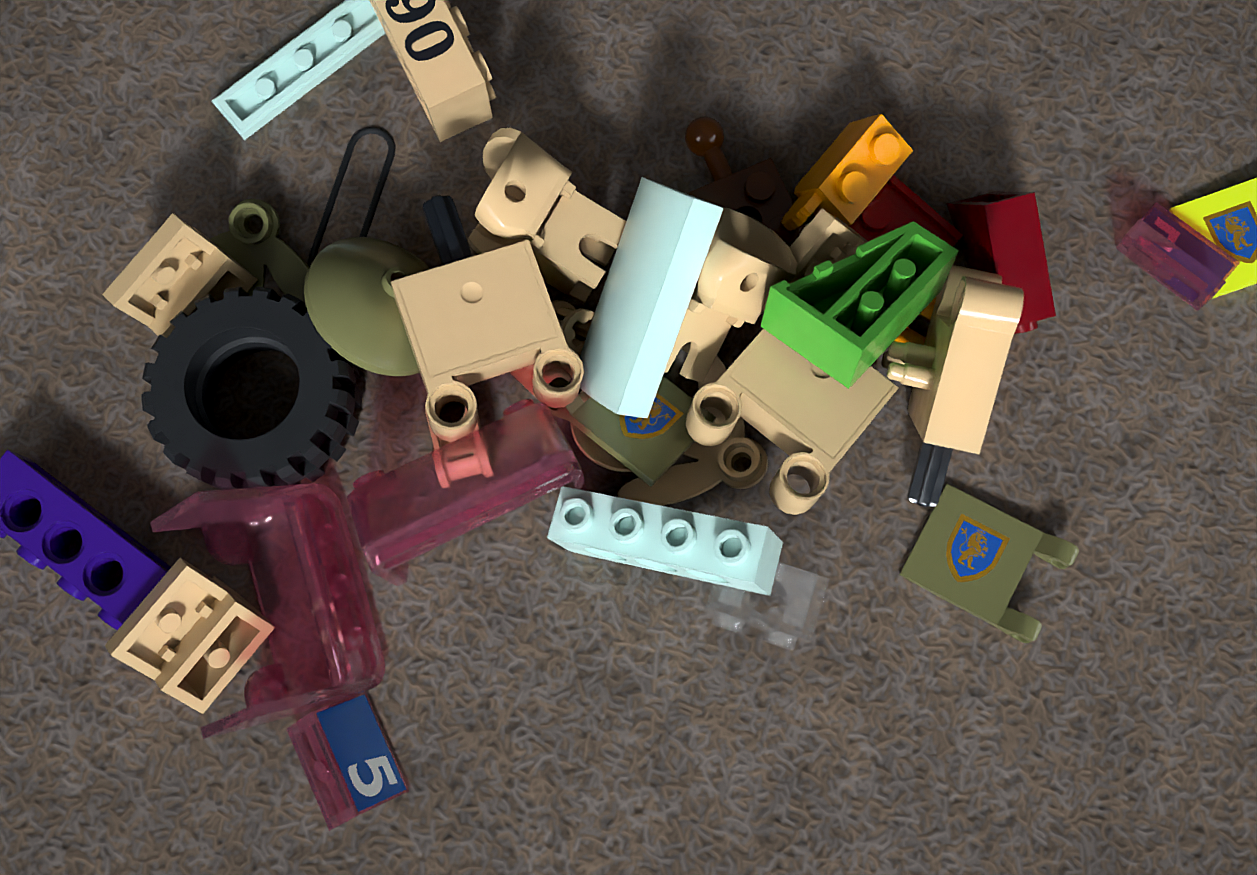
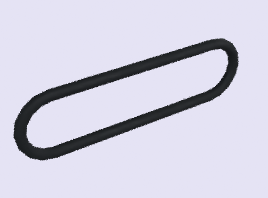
(338, 181)

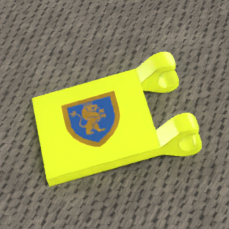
(1229, 222)

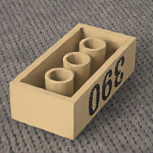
(439, 62)

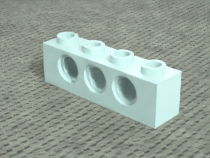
(667, 539)

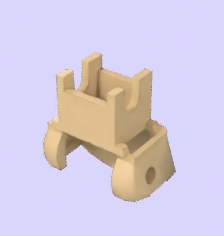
(538, 203)
(730, 288)

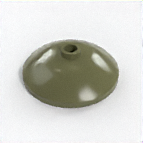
(355, 304)

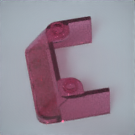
(460, 487)
(304, 586)

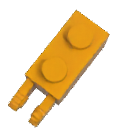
(849, 172)

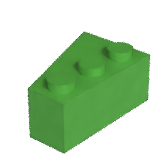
(860, 304)

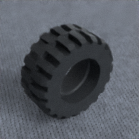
(199, 355)

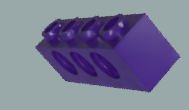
(61, 519)

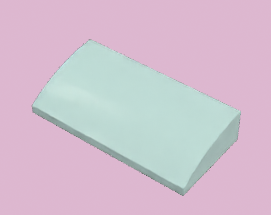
(646, 297)

